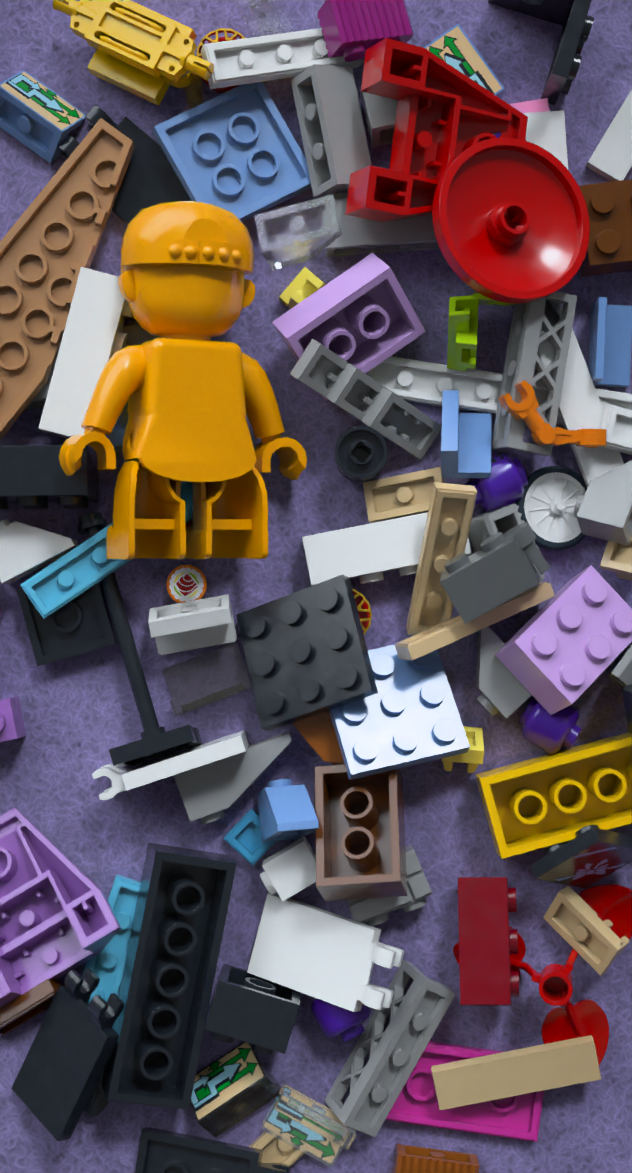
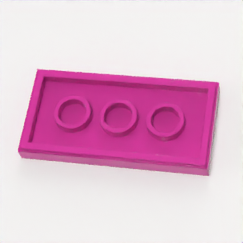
(506, 1117)

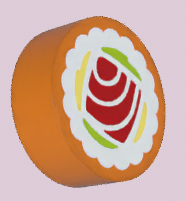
(186, 584)

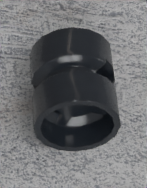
(360, 454)

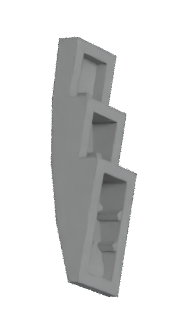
(366, 399)

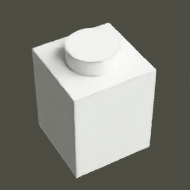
(290, 869)

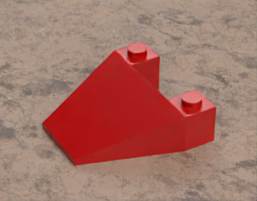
(435, 122)

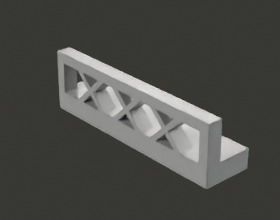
(520, 366)
(391, 1051)

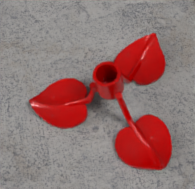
(555, 981)

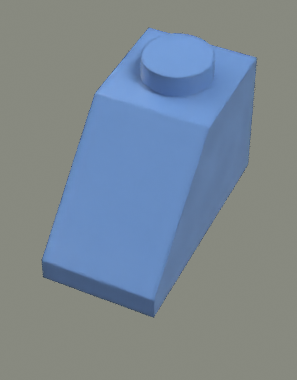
(285, 811)

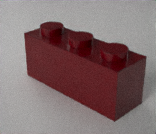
(486, 941)

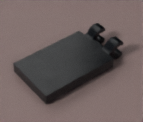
(148, 175)
(68, 1054)
(182, 1153)

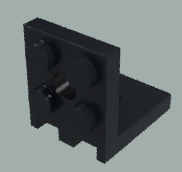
(575, 32)

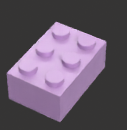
(355, 315)
(569, 641)

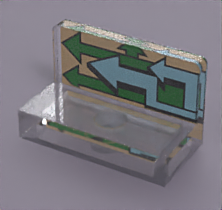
(307, 1126)

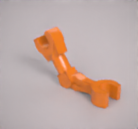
(543, 432)

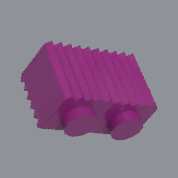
(359, 24)

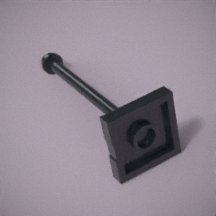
(154, 740)

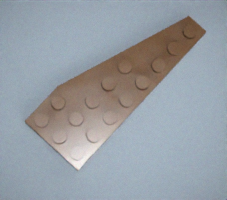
(44, 259)

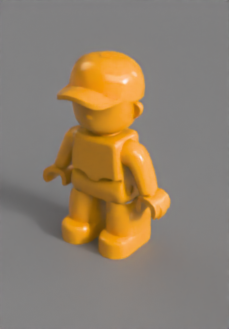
(186, 395)

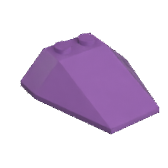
(47, 910)

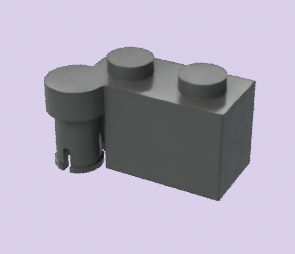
(494, 572)

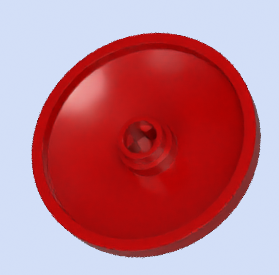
(511, 220)

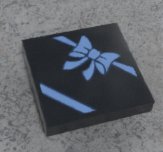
(585, 858)

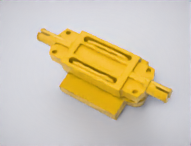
(136, 46)

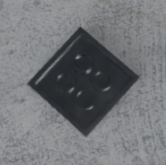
(306, 653)

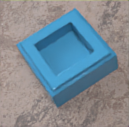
(246, 838)

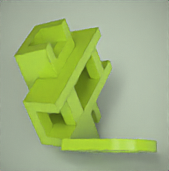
(463, 329)

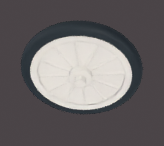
(550, 506)

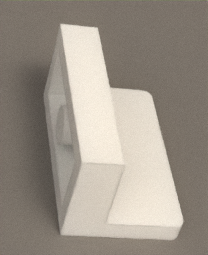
(192, 624)

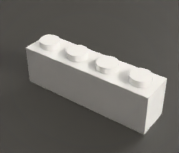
(87, 344)
(367, 550)

